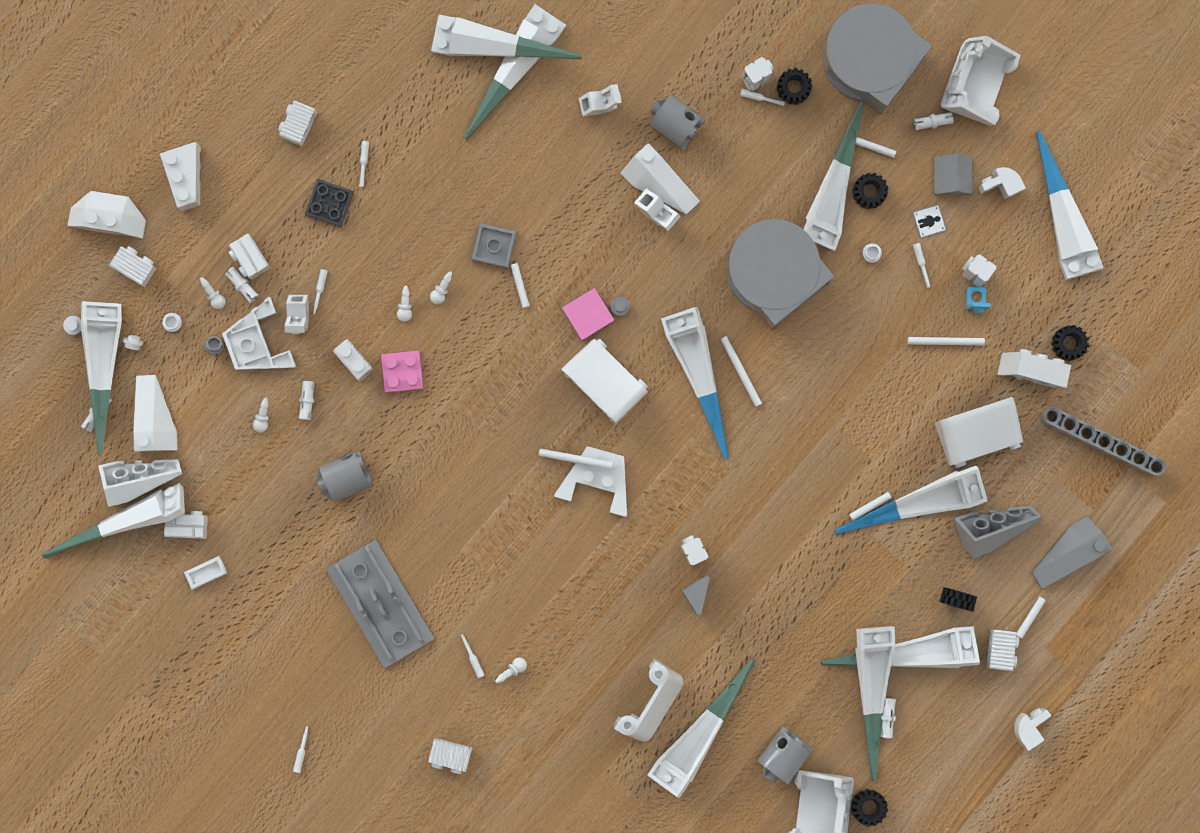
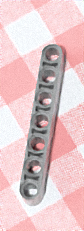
(1111, 442)

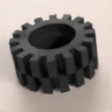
(794, 75)
(864, 200)
(1059, 347)
(958, 599)
(864, 796)

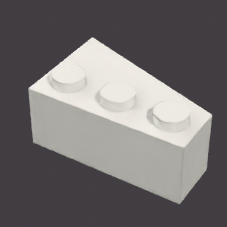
(183, 174)
(1035, 368)

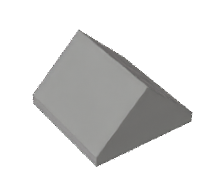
(953, 175)
(696, 593)

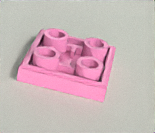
(588, 314)

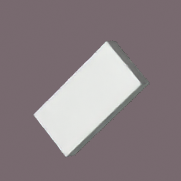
(205, 572)

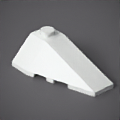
(652, 172)
(152, 418)
(128, 481)

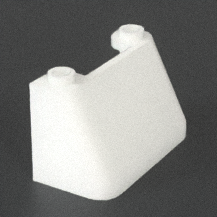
(978, 78)
(605, 380)
(980, 432)
(644, 727)
(823, 802)

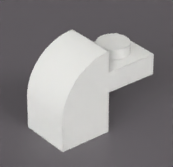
(600, 101)
(1007, 181)
(656, 210)
(297, 314)
(1026, 729)

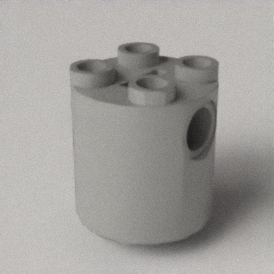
(676, 121)
(344, 477)
(784, 756)

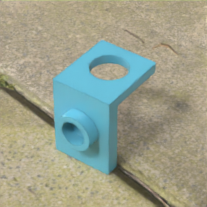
(977, 307)

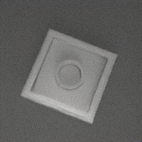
(494, 245)

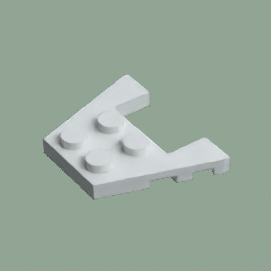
(248, 345)
(599, 478)

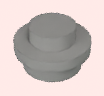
(620, 306)
(214, 345)

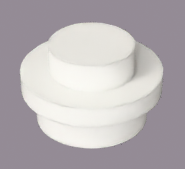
(872, 253)
(172, 322)
(72, 325)
(133, 342)

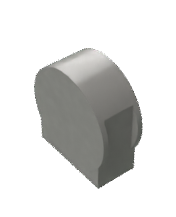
(872, 54)
(775, 269)

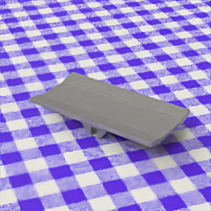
(380, 603)

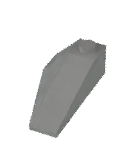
(990, 530)
(1076, 548)

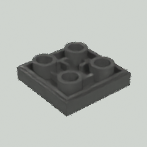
(329, 203)

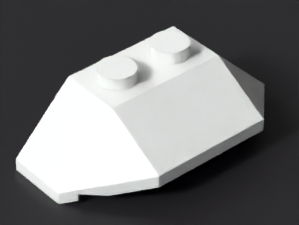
(108, 215)

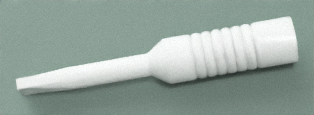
(759, 97)
(363, 160)
(921, 261)
(320, 287)
(473, 659)
(301, 753)

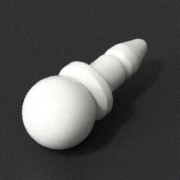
(438, 295)
(217, 301)
(404, 313)
(260, 423)
(518, 666)

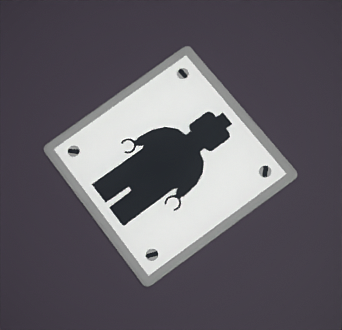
(929, 221)

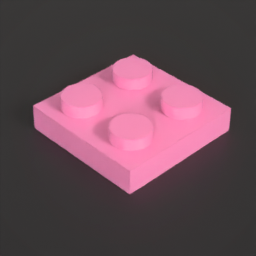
(402, 371)

